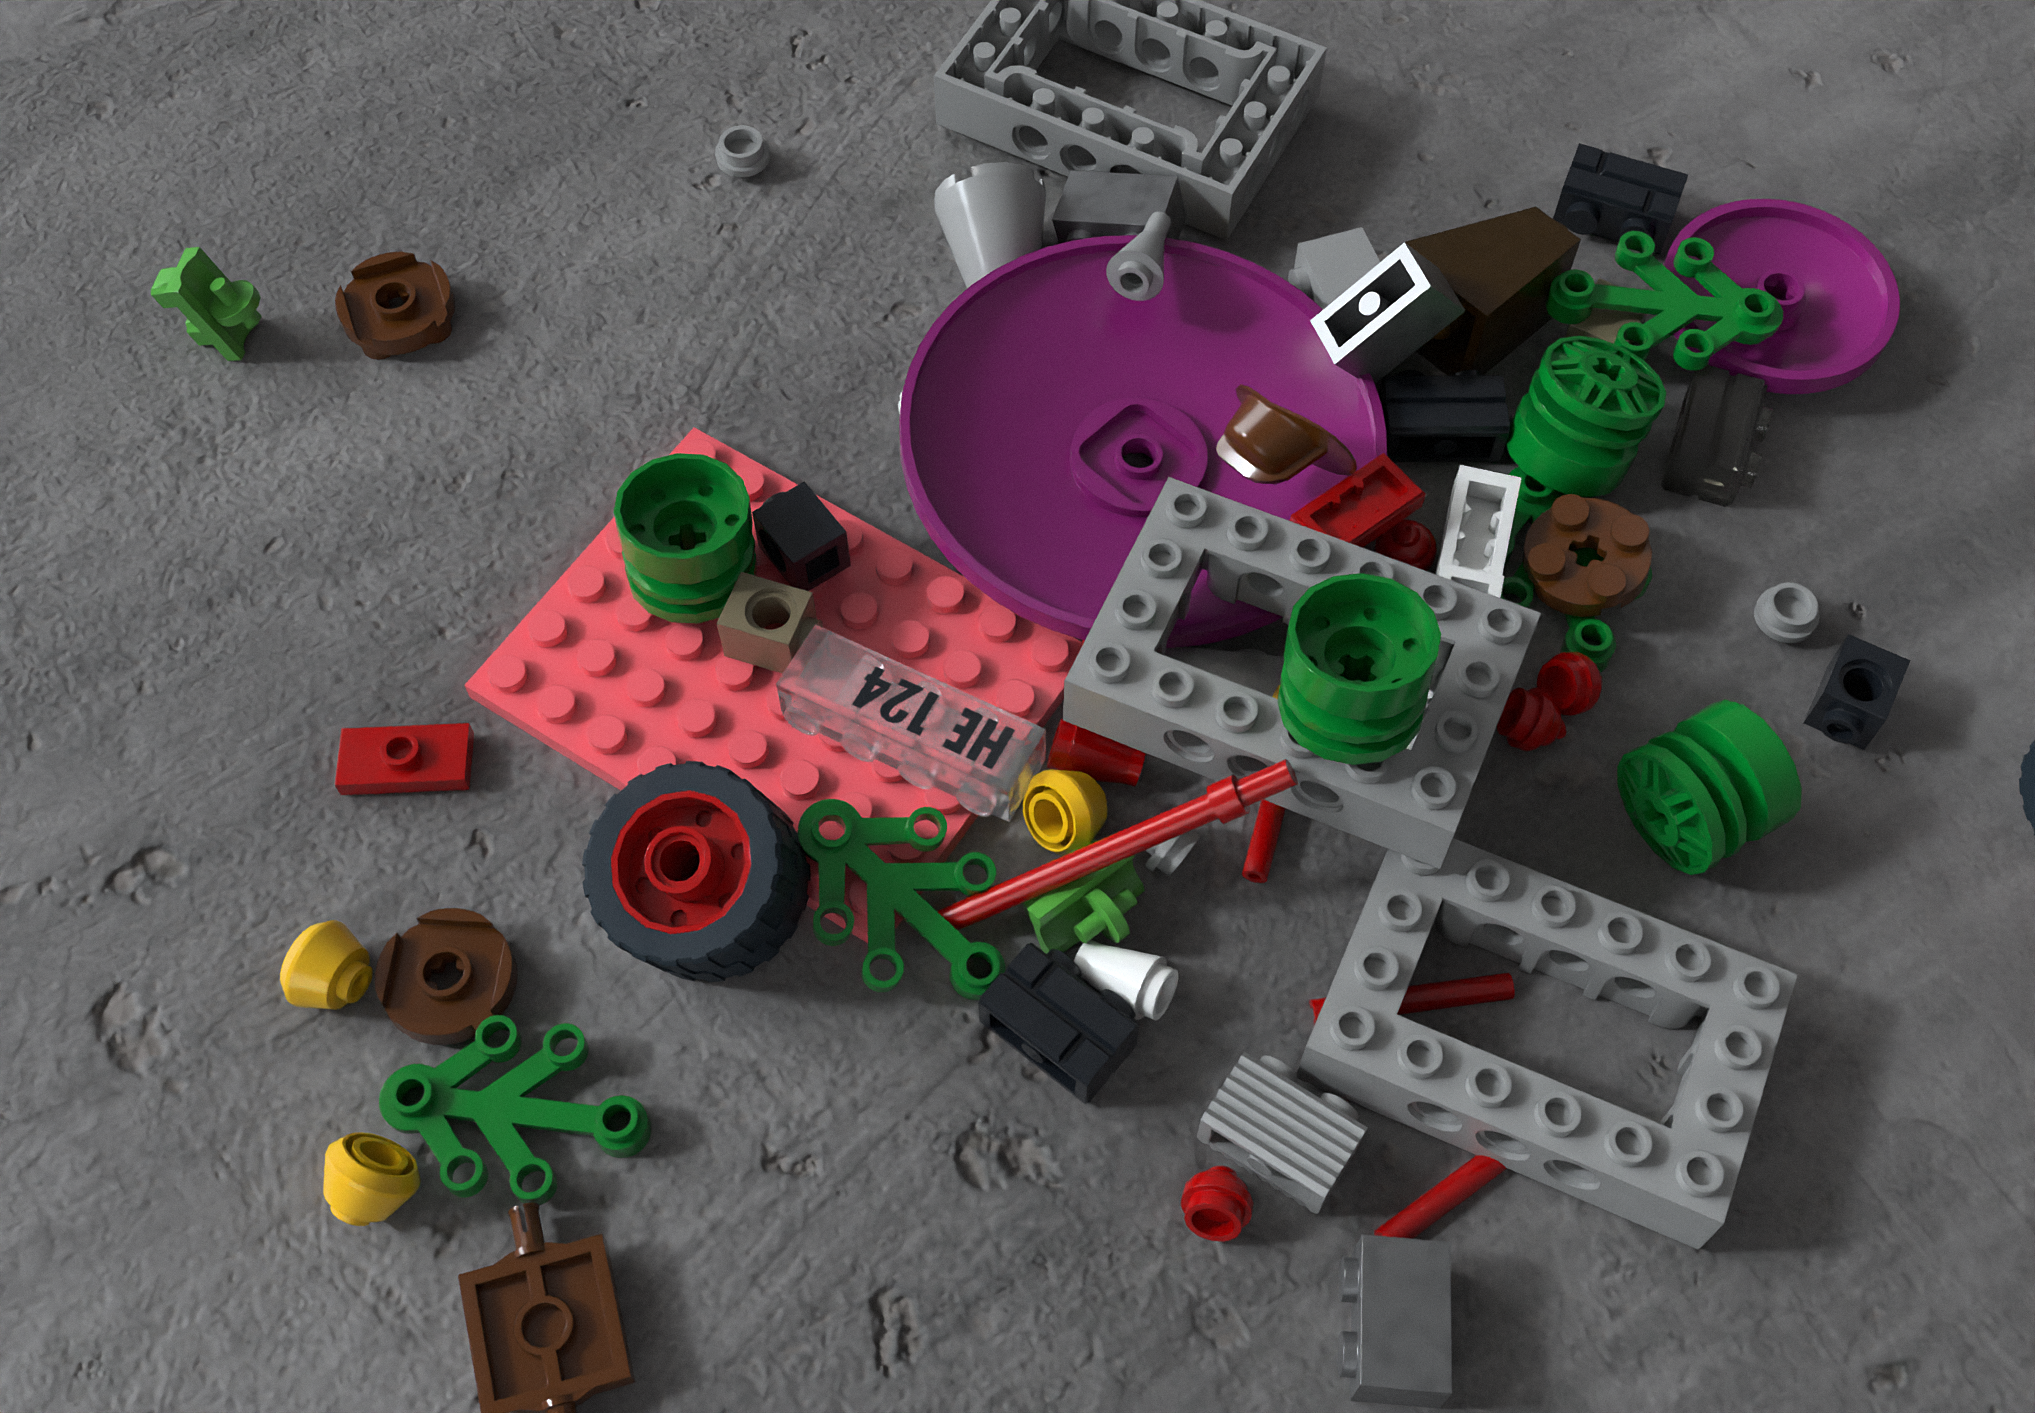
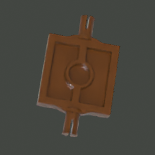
(545, 1323)

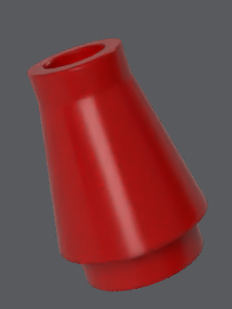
(1095, 755)

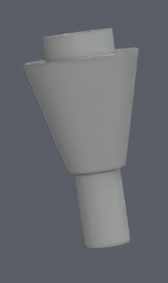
(1139, 265)

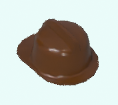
(1277, 444)

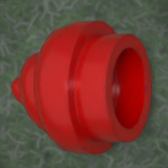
(1408, 543)
(1571, 681)
(1531, 719)
(1216, 1204)

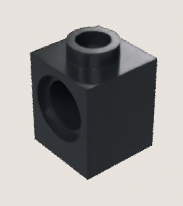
(801, 537)
(1865, 673)

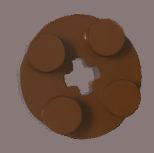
(401, 330)
(1592, 524)
(454, 1013)

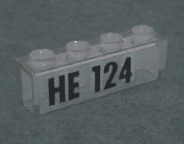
(911, 723)

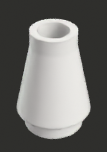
(1134, 975)

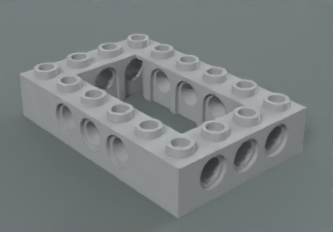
(1267, 75)
(1222, 729)
(1657, 1175)

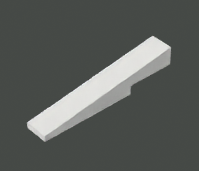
(1476, 535)

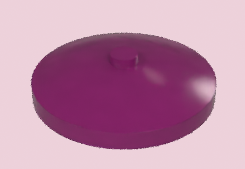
(1825, 275)

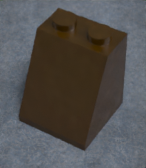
(1502, 281)

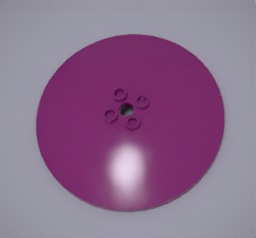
(1055, 376)

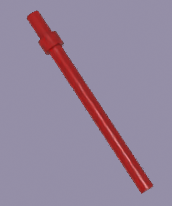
(1224, 801)

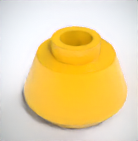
(1064, 809)
(325, 968)
(368, 1178)

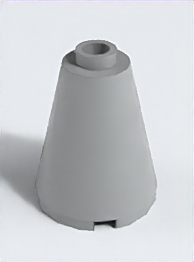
(991, 217)

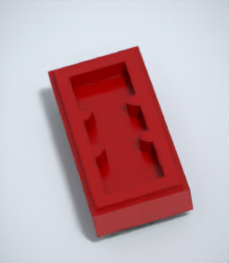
(1363, 503)
(404, 759)

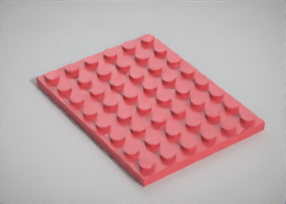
(648, 692)

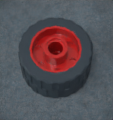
(696, 872)

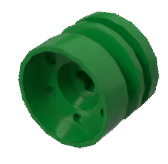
(1585, 416)
(684, 535)
(1357, 668)
(1709, 786)

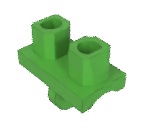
(215, 308)
(1086, 907)

